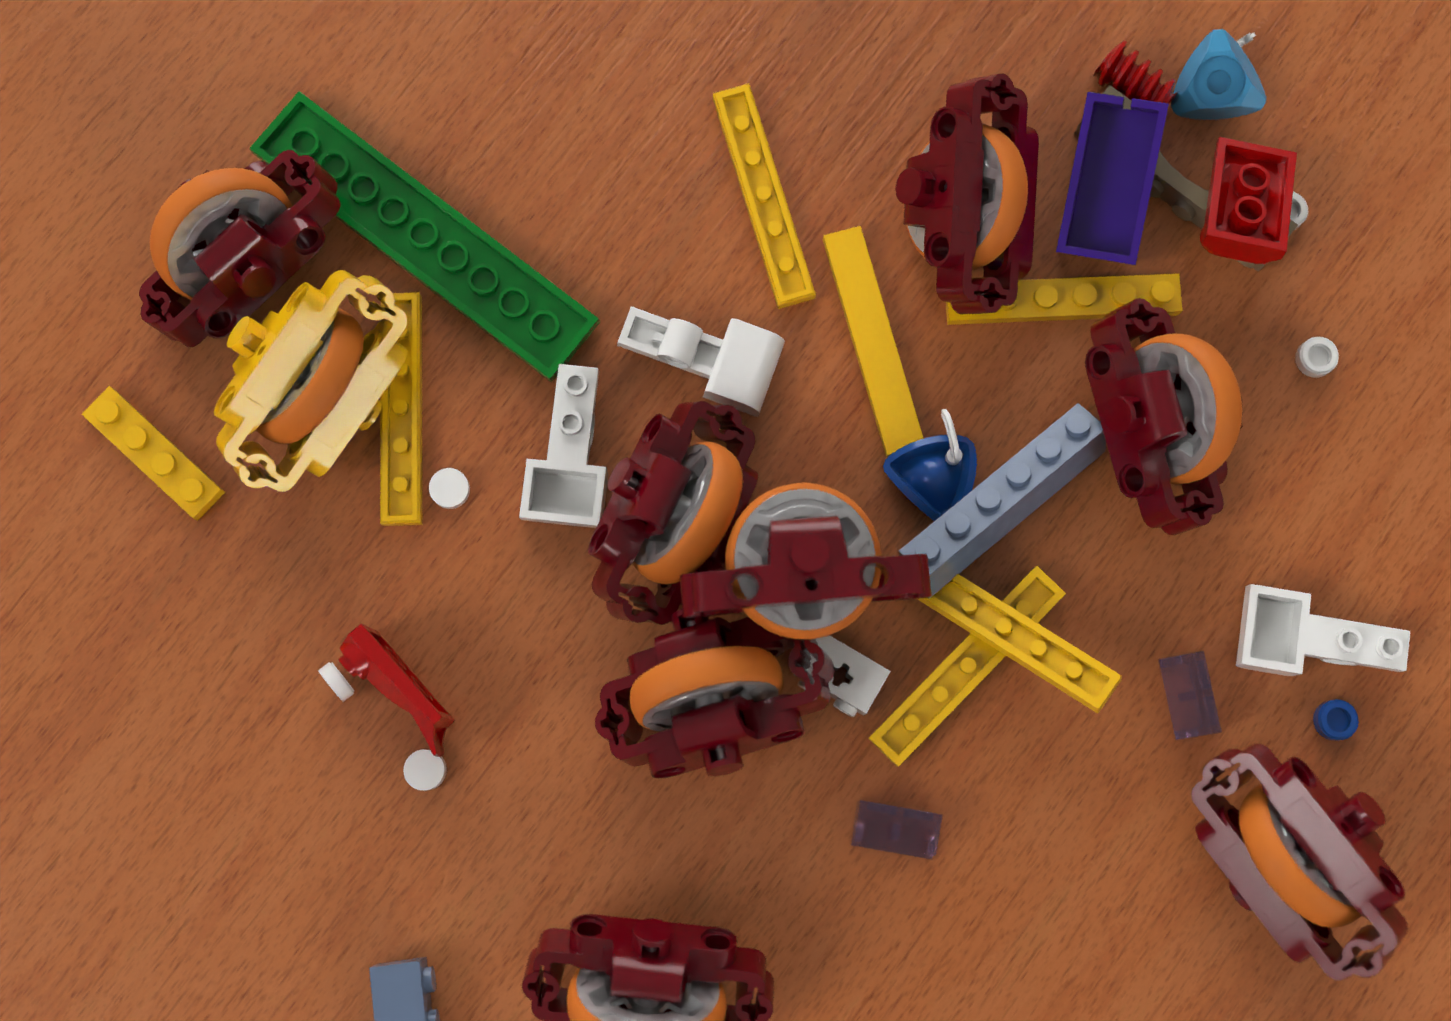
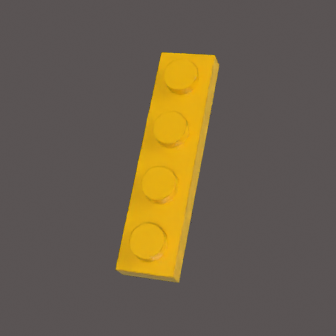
(153, 453)

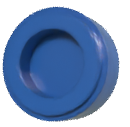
(1335, 720)

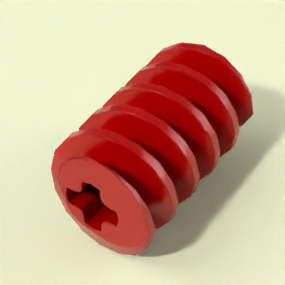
(1133, 78)

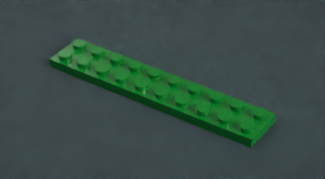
(434, 240)

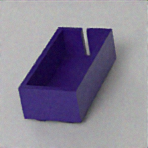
(1112, 178)

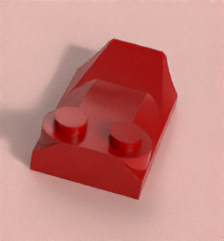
(1249, 202)
(373, 658)

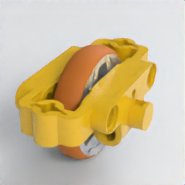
(308, 379)

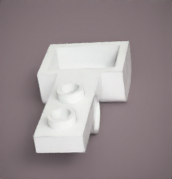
(736, 366)
(564, 485)
(1280, 632)

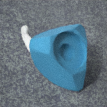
(1218, 80)

